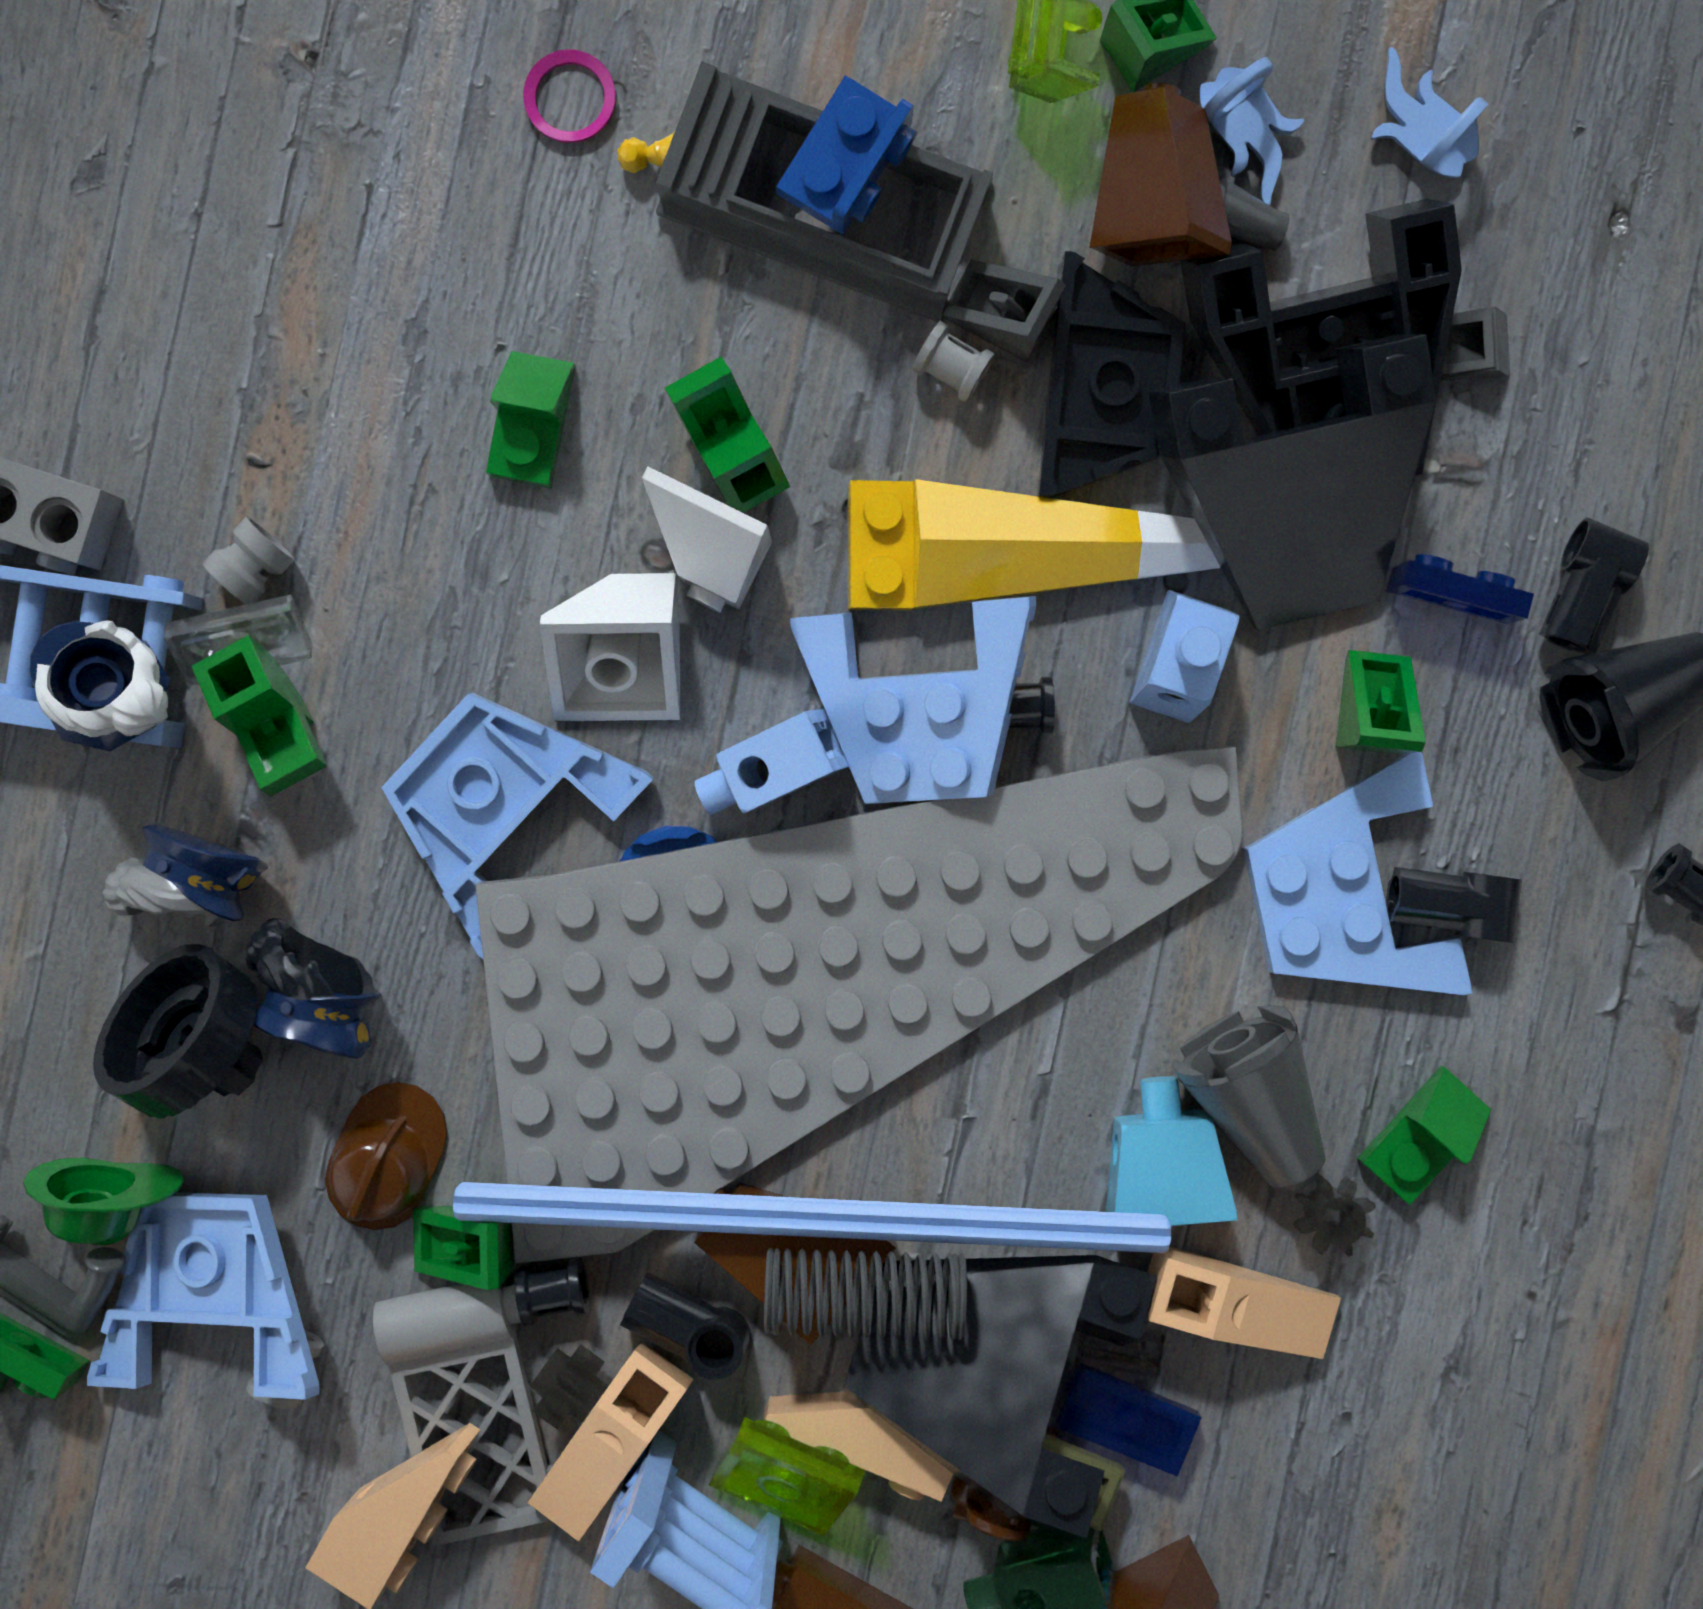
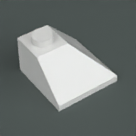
(708, 541)
(615, 650)

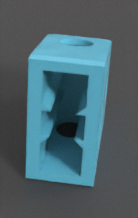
(1168, 1161)

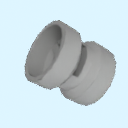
(248, 561)

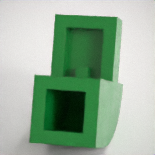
(727, 436)
(265, 712)

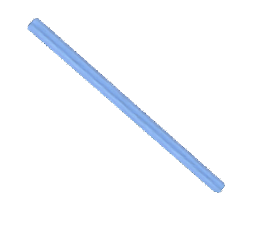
(812, 1217)

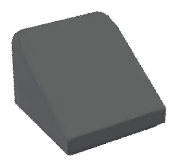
(1477, 346)

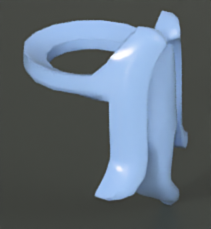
(1246, 117)
(1429, 127)

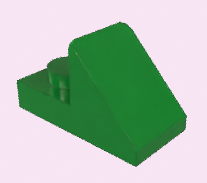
(529, 418)
(1424, 1136)
(36, 1362)

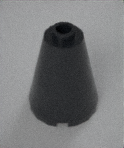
(1623, 701)

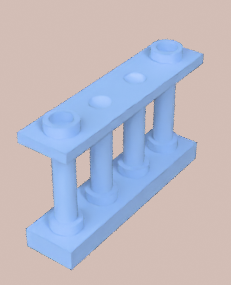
(161, 594)
(686, 1538)

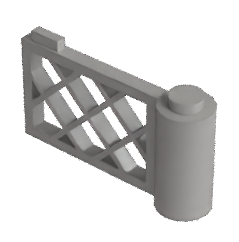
(450, 1329)

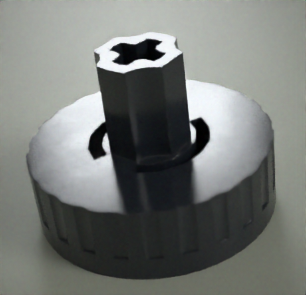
(167, 1051)

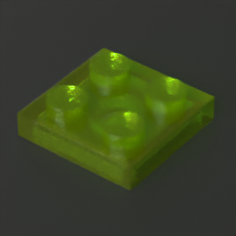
(786, 1475)

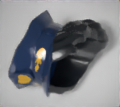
(312, 991)

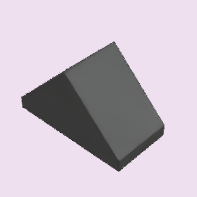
(1004, 305)

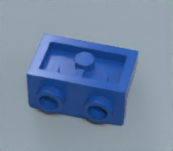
(846, 155)

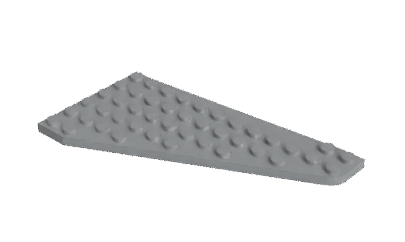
(749, 988)

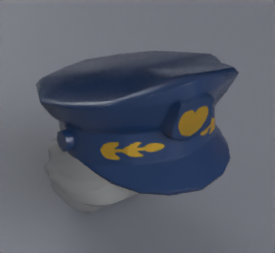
(182, 876)

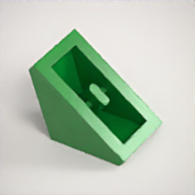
(1153, 37)
(1379, 705)
(461, 1251)

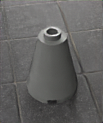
(1258, 1093)

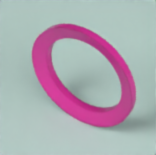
(558, 59)

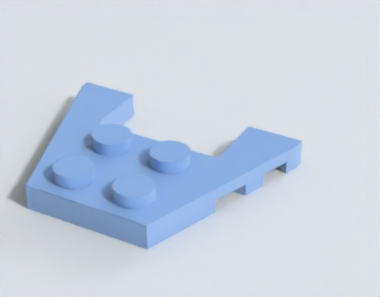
(927, 730)
(482, 780)
(1325, 898)
(211, 1265)

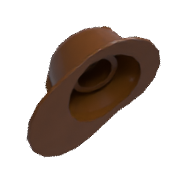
(386, 1156)

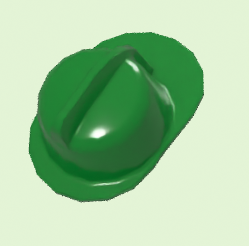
(98, 1198)

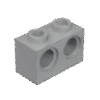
(41, 507)

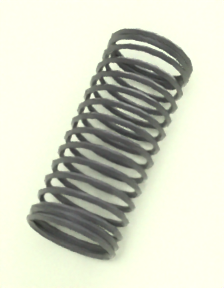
(777, 1291)

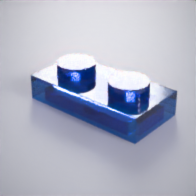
(1486, 596)
(1129, 1419)

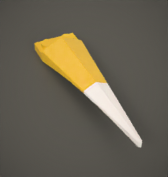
(964, 544)

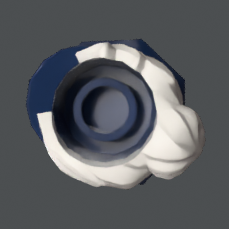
(98, 683)

